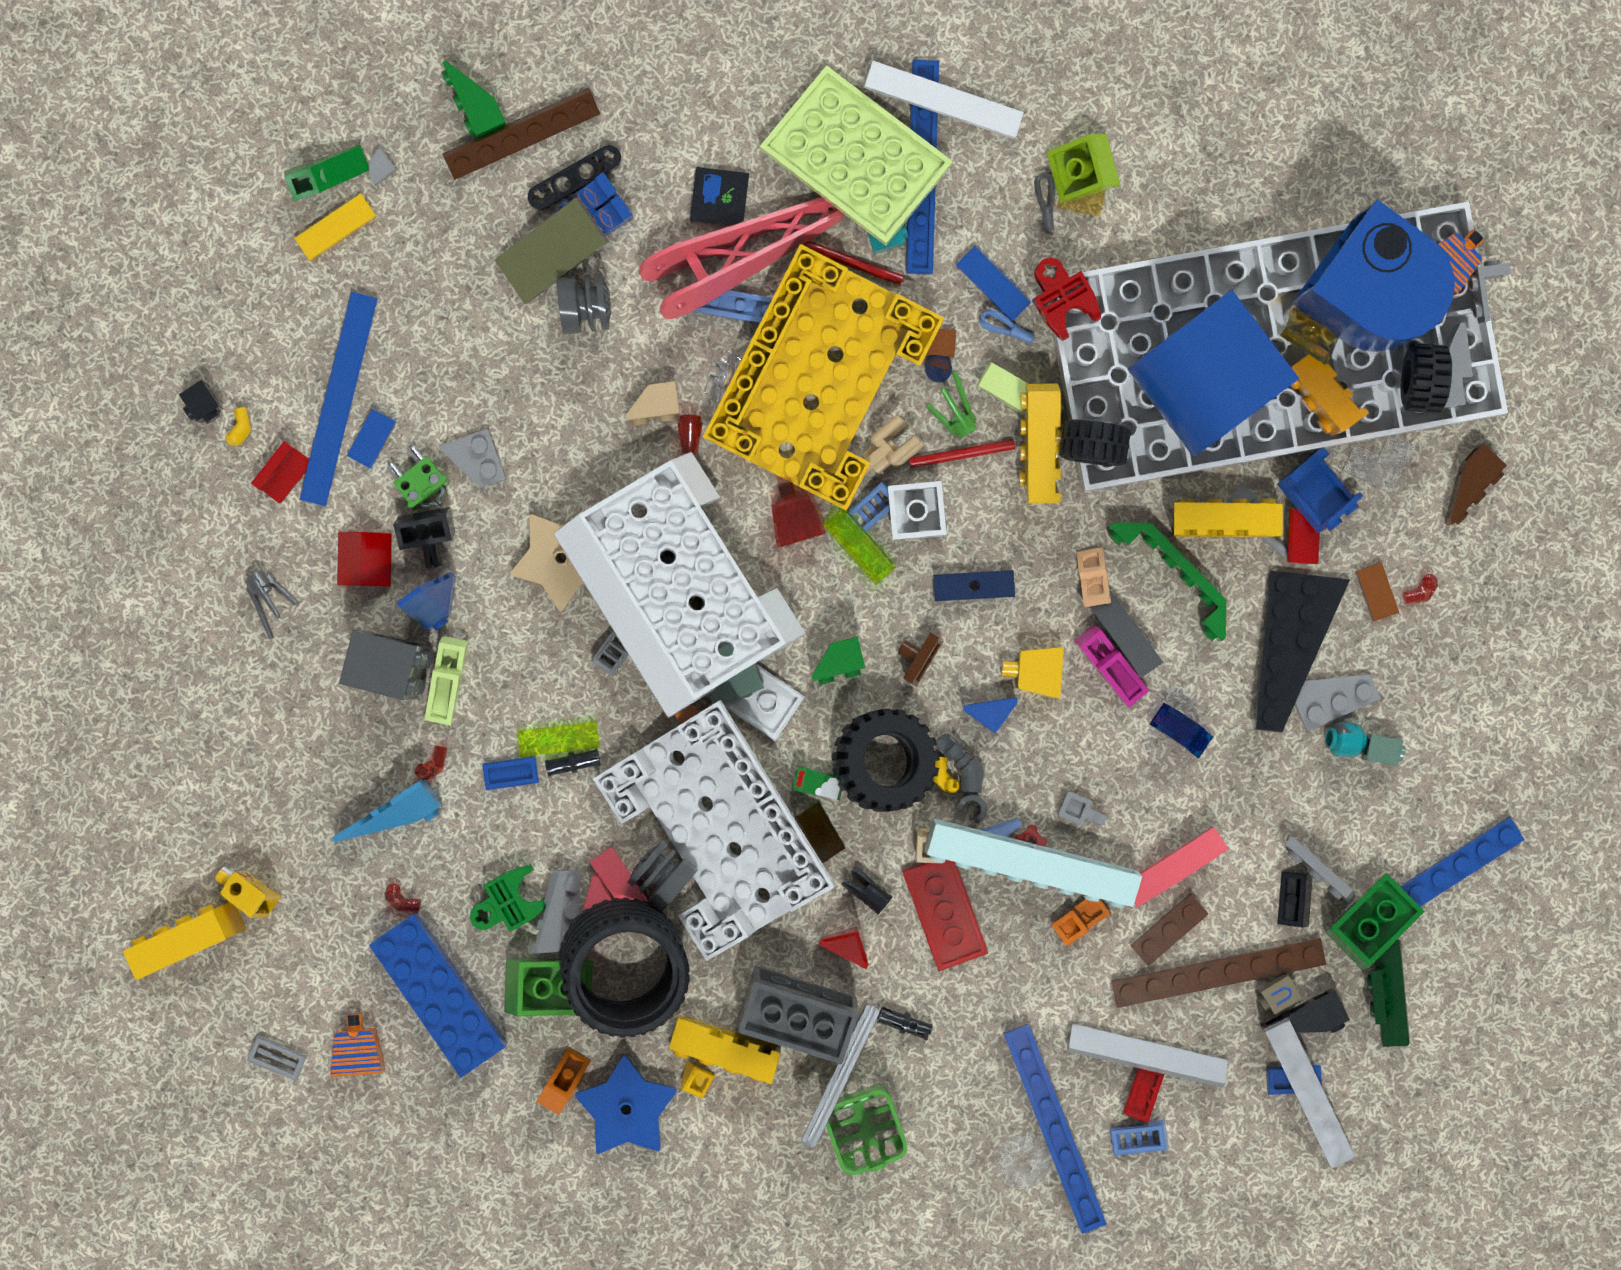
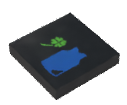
(719, 196)

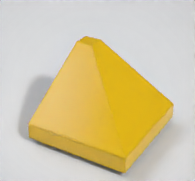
(693, 1079)

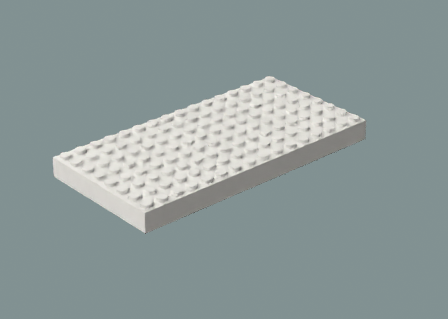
(1158, 296)

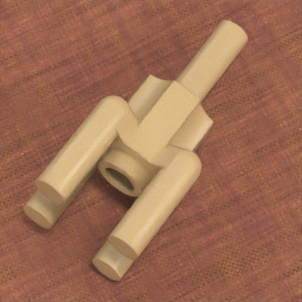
(885, 451)

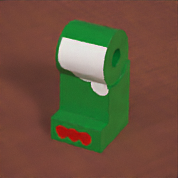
(816, 783)

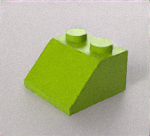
(1083, 167)

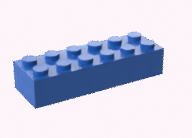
(438, 994)

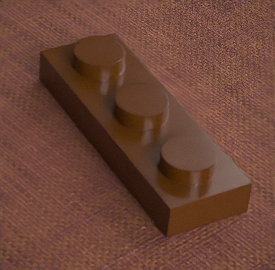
(1169, 929)

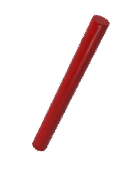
(856, 263)
(962, 453)

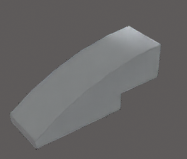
(1461, 364)

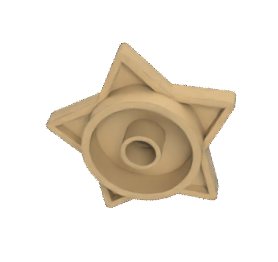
(541, 567)

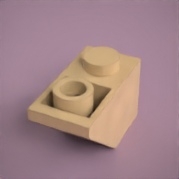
(655, 402)

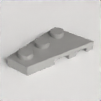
(1333, 698)
(1319, 871)
(561, 910)

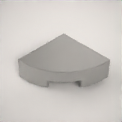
(380, 167)

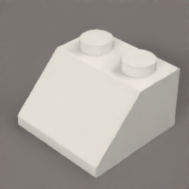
(917, 510)

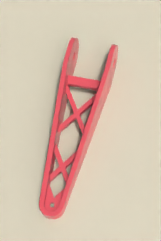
(716, 244)

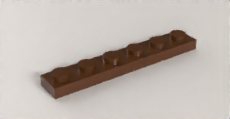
(521, 133)

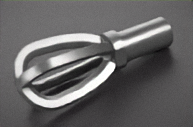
(1047, 210)

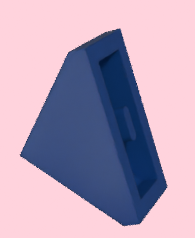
(991, 713)

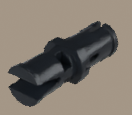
(572, 762)
(904, 1023)

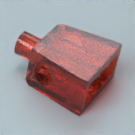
(795, 518)

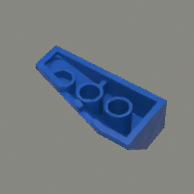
(431, 602)

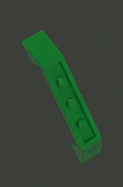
(1215, 621)

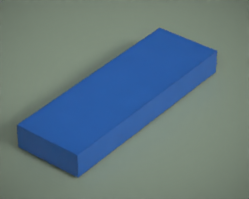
(993, 283)

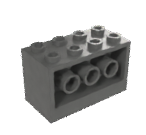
(385, 665)
(798, 1015)

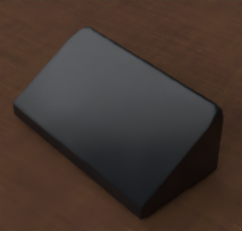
(1295, 899)

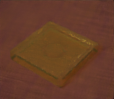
(1309, 336)

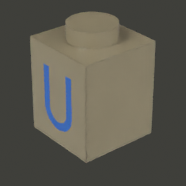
(1278, 994)

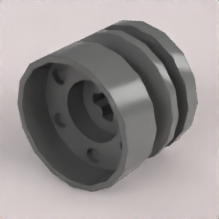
(583, 304)
(661, 875)

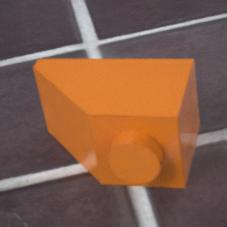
(563, 1081)

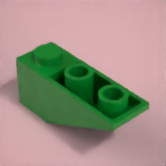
(477, 103)
(325, 172)

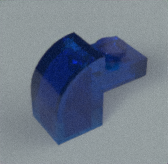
(1181, 730)

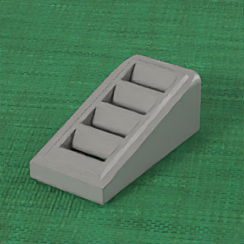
(597, 660)

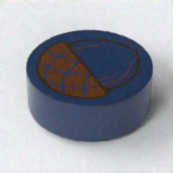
(938, 369)

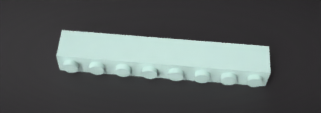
(1033, 863)

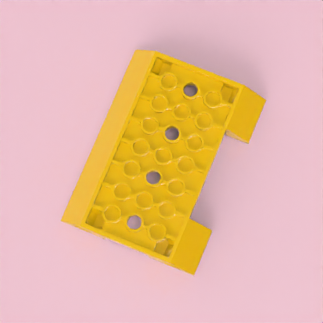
(791, 361)

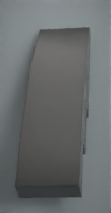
(1126, 635)

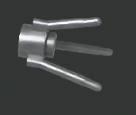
(259, 586)

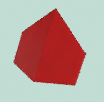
(846, 944)

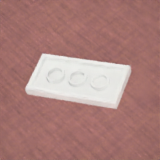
(769, 707)

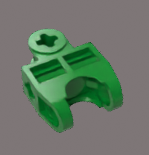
(500, 908)

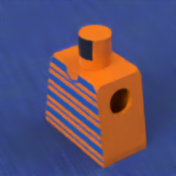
(1462, 256)
(356, 1049)

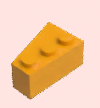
(1326, 396)

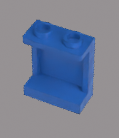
(1318, 492)

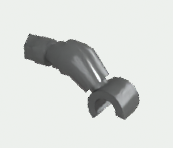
(970, 773)

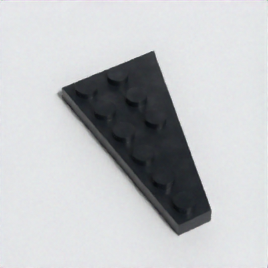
(1294, 627)

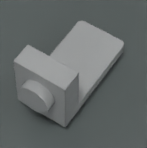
(1476, 282)

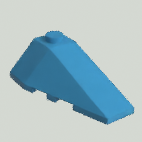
(405, 808)

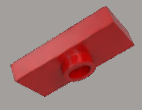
(1143, 1095)

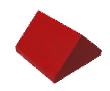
(364, 559)

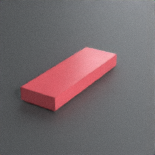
(615, 876)

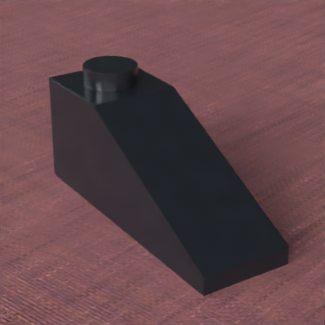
(1315, 1015)

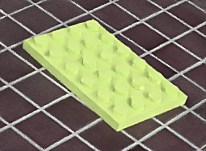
(856, 155)

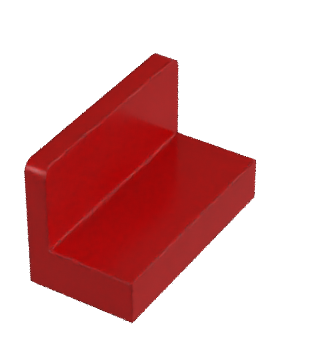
(281, 472)

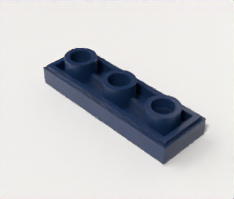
(991, 585)

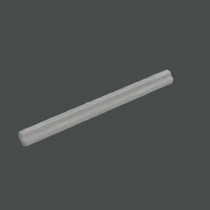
(839, 1077)

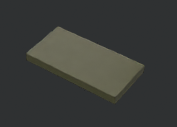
(551, 250)

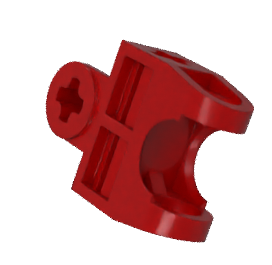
(1055, 313)

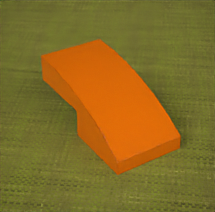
(1080, 919)

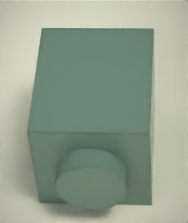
(1384, 750)

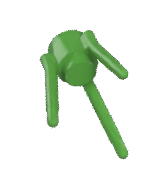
(962, 423)

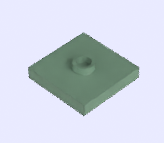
(739, 685)

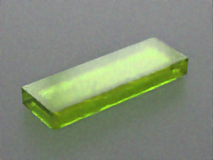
(859, 546)
(558, 739)

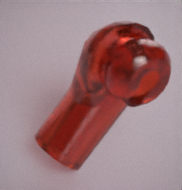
(1423, 592)
(434, 766)
(399, 902)

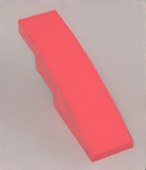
(1179, 864)

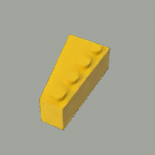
(1042, 442)
(1228, 519)
(184, 939)
(725, 1049)

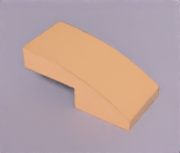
(1093, 577)

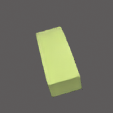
(1003, 386)
(446, 680)

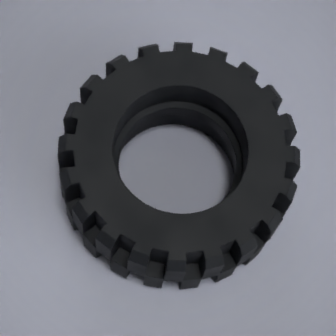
(919, 755)

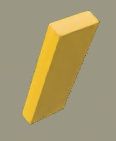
(335, 227)

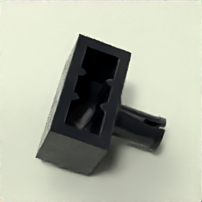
(425, 530)

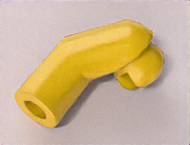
(241, 429)
(944, 779)

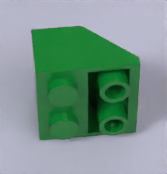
(839, 658)

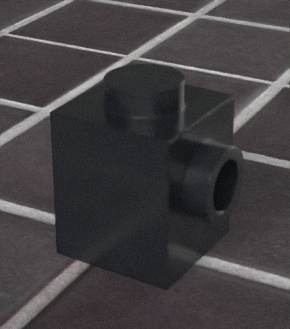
(201, 403)

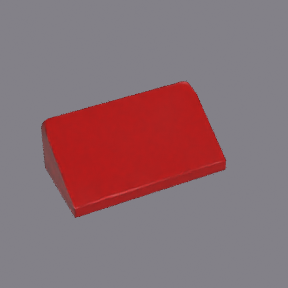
(1302, 540)

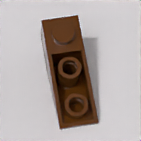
(1473, 477)

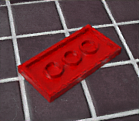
(945, 913)

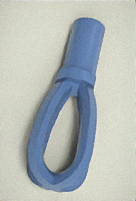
(1013, 329)

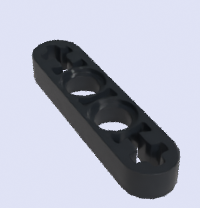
(576, 180)

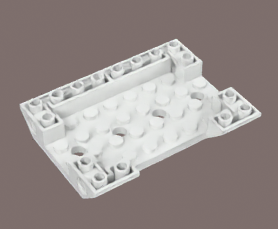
(650, 599)
(743, 812)

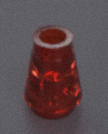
(689, 432)

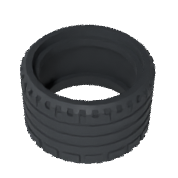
(640, 1013)

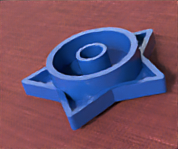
(629, 1088)

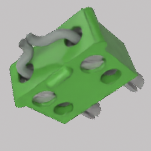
(422, 485)

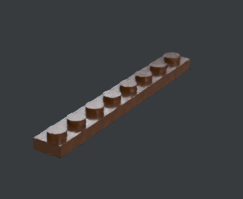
(1218, 972)

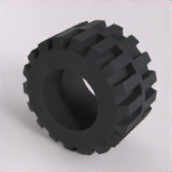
(1426, 378)
(1094, 442)

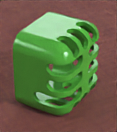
(866, 1131)

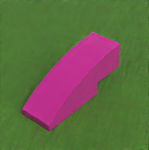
(1111, 665)

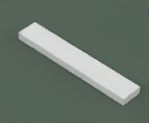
(943, 99)

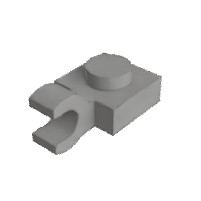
(1078, 809)

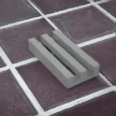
(298, 1066)

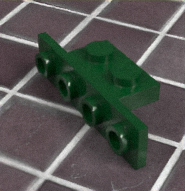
(1389, 997)

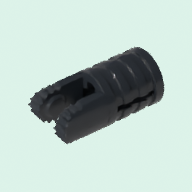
(872, 894)

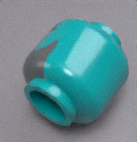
(1345, 739)

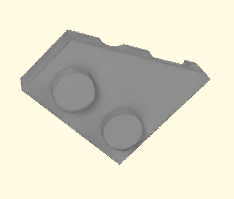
(476, 458)

